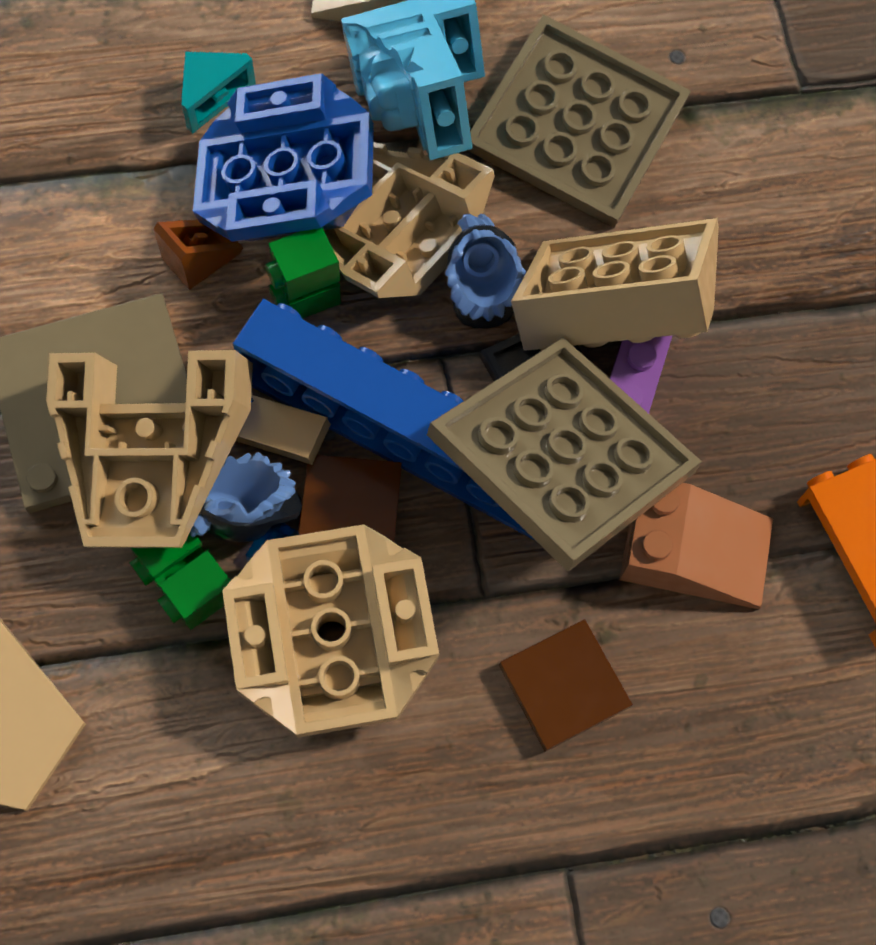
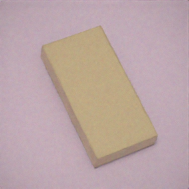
(284, 430)

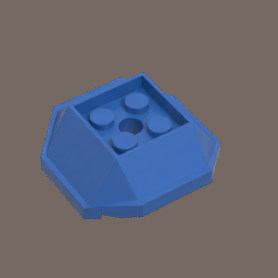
(284, 160)

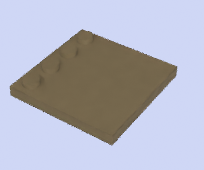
(577, 120)
(149, 371)
(564, 451)

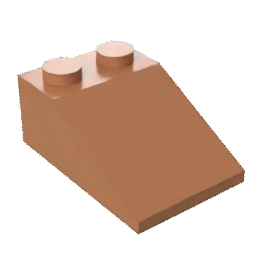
(700, 547)

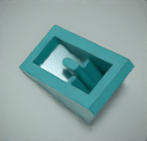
(211, 82)

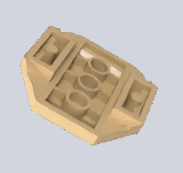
(319, 579)

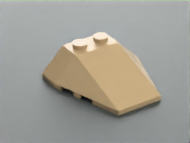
(404, 230)

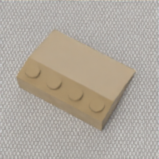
(620, 286)

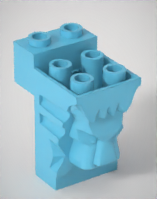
(414, 68)

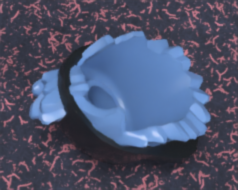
(483, 273)
(248, 500)

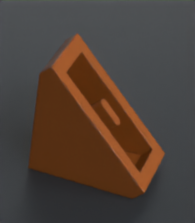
(193, 249)

